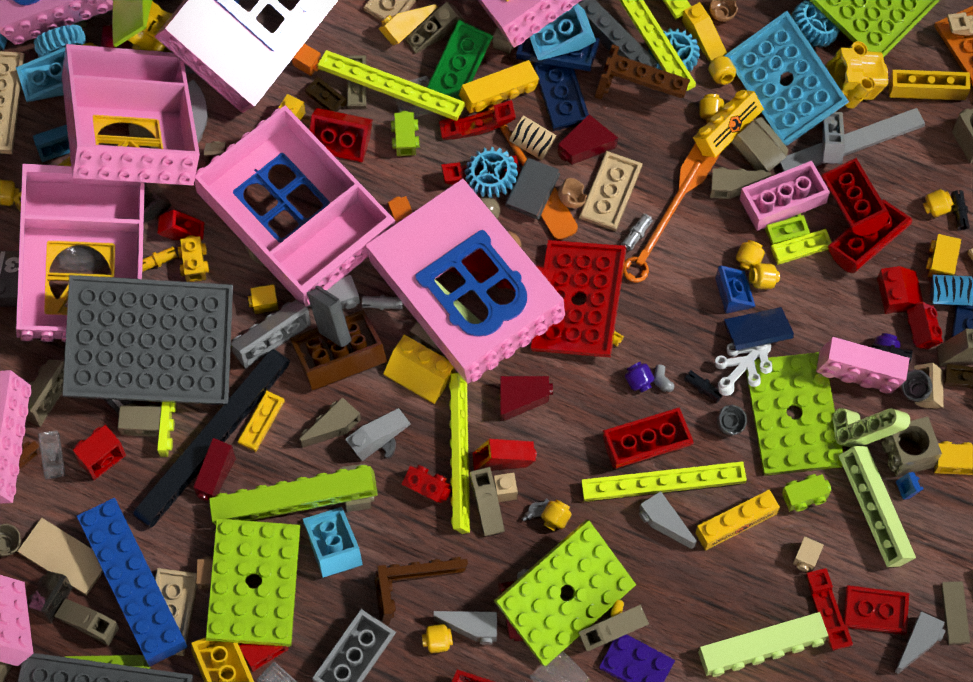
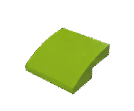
(787, 229)

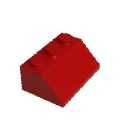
(342, 133)

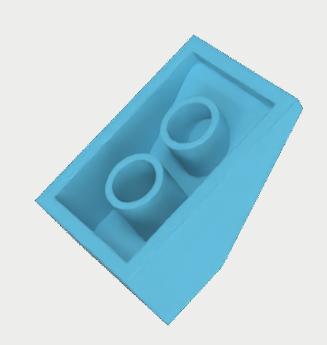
(564, 35)
(42, 76)
(333, 542)

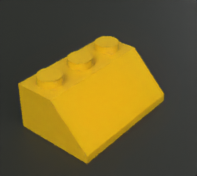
(419, 369)
(220, 661)

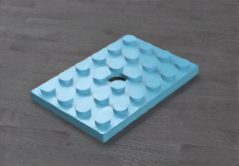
(783, 49)

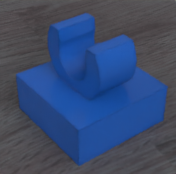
(909, 485)

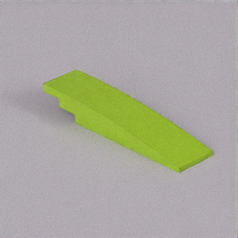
(129, 19)

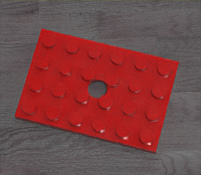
(596, 273)

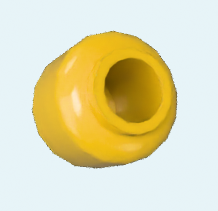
(722, 70)
(710, 106)
(7, 192)
(938, 203)
(750, 254)
(764, 276)
(556, 515)
(437, 638)

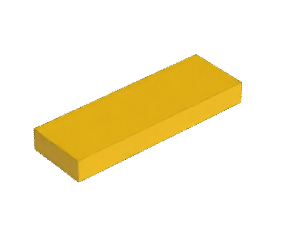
(261, 421)

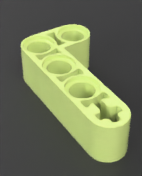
(853, 432)

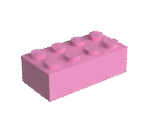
(784, 195)
(862, 365)
(14, 622)

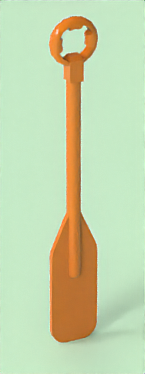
(692, 174)
(555, 214)

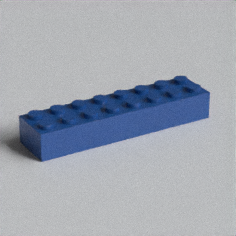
(132, 582)

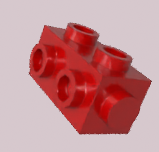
(924, 326)
(426, 484)

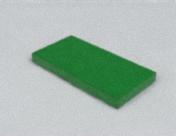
(460, 59)

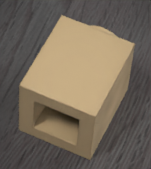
(506, 487)
(808, 555)

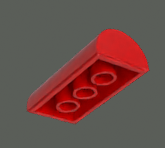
(856, 198)
(854, 251)
(647, 438)

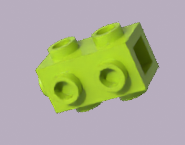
(405, 128)
(809, 491)

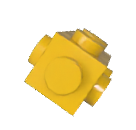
(193, 252)

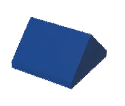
(734, 289)

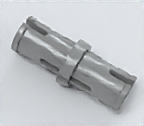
(637, 232)
(381, 302)

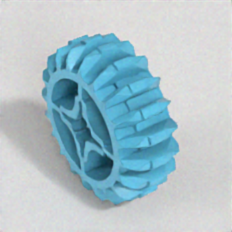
(814, 24)
(58, 38)
(683, 46)
(495, 162)

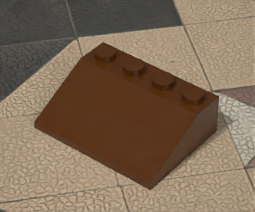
(327, 362)

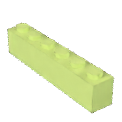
(877, 506)
(762, 644)

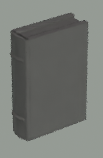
(532, 188)
(329, 316)

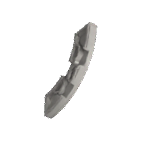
(199, 108)

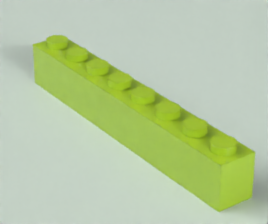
(295, 496)

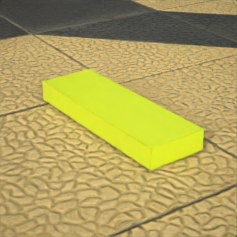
(801, 246)

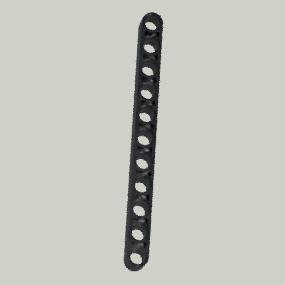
(220, 428)

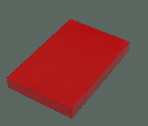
(876, 610)

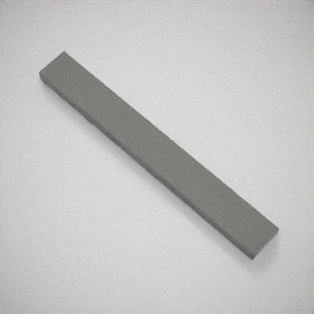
(860, 138)

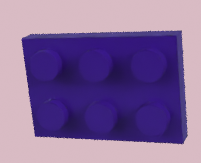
(636, 661)

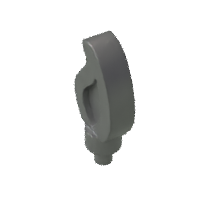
(389, 448)
(535, 510)

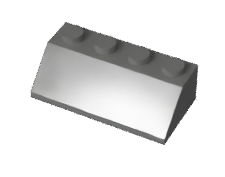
(270, 333)
(356, 650)

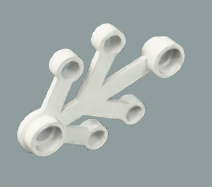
(726, 384)

